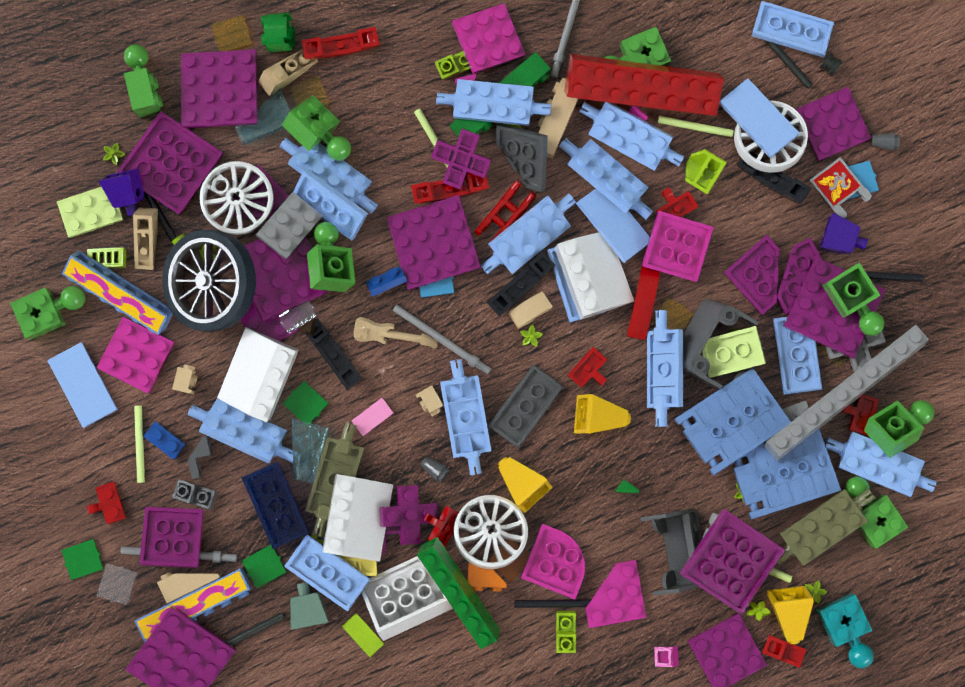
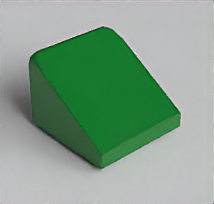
(626, 487)

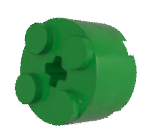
(278, 32)

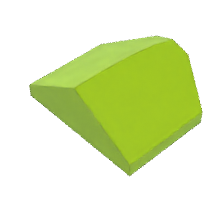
(703, 169)

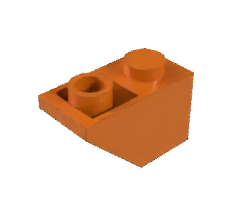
(482, 578)

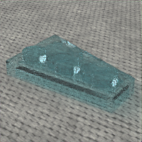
(270, 120)
(307, 449)

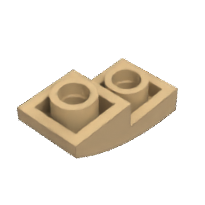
(530, 309)

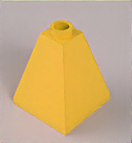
(598, 415)
(523, 483)
(792, 611)

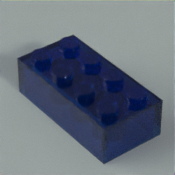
(276, 505)

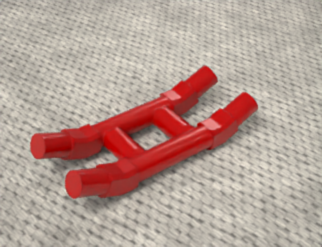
(505, 202)

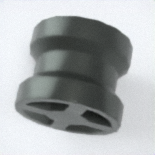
(830, 64)

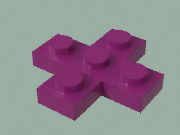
(461, 158)
(407, 514)

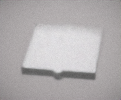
(297, 316)
(117, 584)

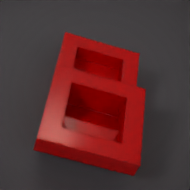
(784, 651)

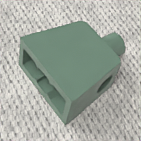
(307, 608)

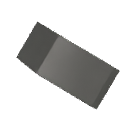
(202, 450)

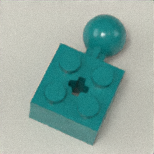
(831, 615)

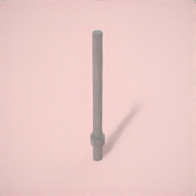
(559, 57)
(472, 360)
(216, 556)

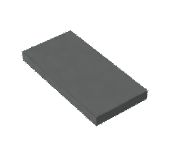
(525, 406)

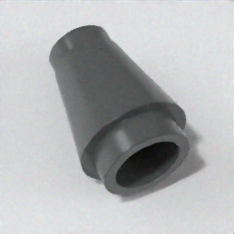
(886, 141)
(435, 469)

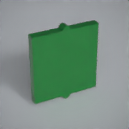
(305, 403)
(82, 559)
(264, 566)

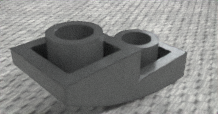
(195, 494)

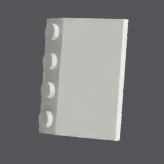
(593, 275)
(257, 374)
(355, 518)
(403, 598)

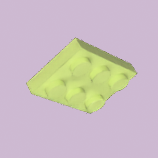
(88, 212)
(734, 352)

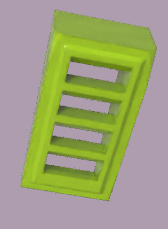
(121, 256)

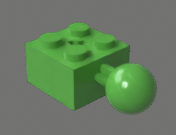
(646, 41)
(141, 83)
(314, 123)
(329, 265)
(864, 291)
(50, 315)
(897, 427)
(881, 507)

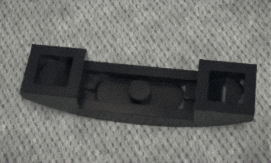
(777, 181)
(521, 284)
(334, 356)

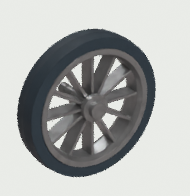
(209, 280)

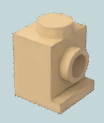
(185, 379)
(430, 401)

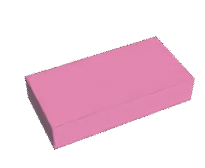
(372, 416)

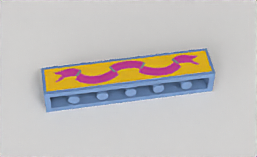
(117, 292)
(200, 601)

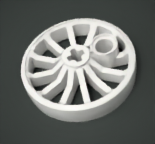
(773, 167)
(229, 201)
(497, 537)

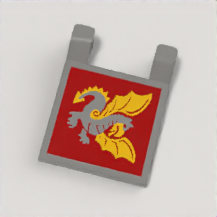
(837, 185)

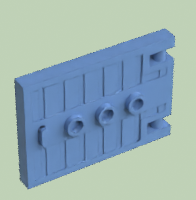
(733, 421)
(787, 481)

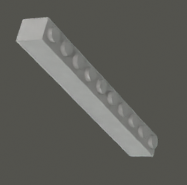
(846, 393)

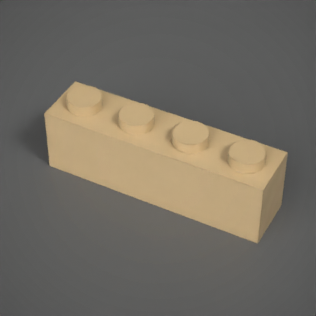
(556, 123)

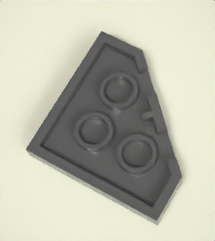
(525, 154)

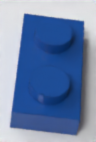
(386, 281)
(164, 440)

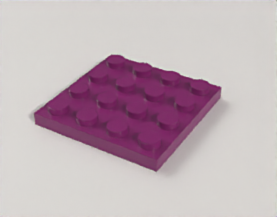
(219, 89)
(172, 162)
(433, 242)
(281, 282)
(817, 317)
(732, 561)
(180, 654)

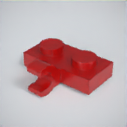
(678, 206)
(588, 369)
(864, 409)
(109, 503)
(443, 526)

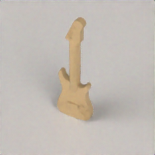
(367, 330)

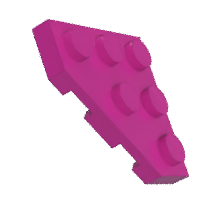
(617, 598)

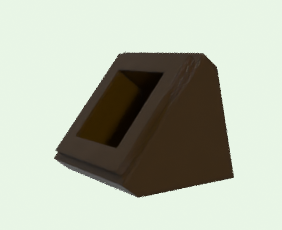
(308, 327)

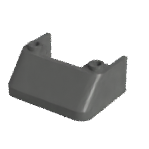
(699, 332)
(681, 537)

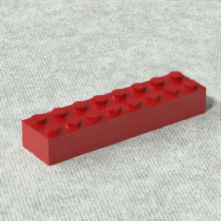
(643, 85)

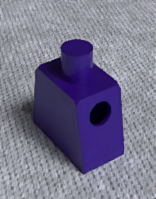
(124, 189)
(841, 236)

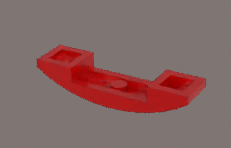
(340, 45)
(437, 191)
(643, 303)

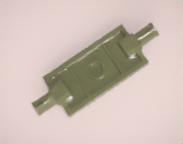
(337, 458)
(825, 526)

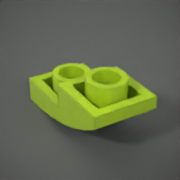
(452, 65)
(565, 632)
(362, 635)

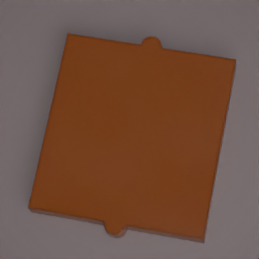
(514, 568)

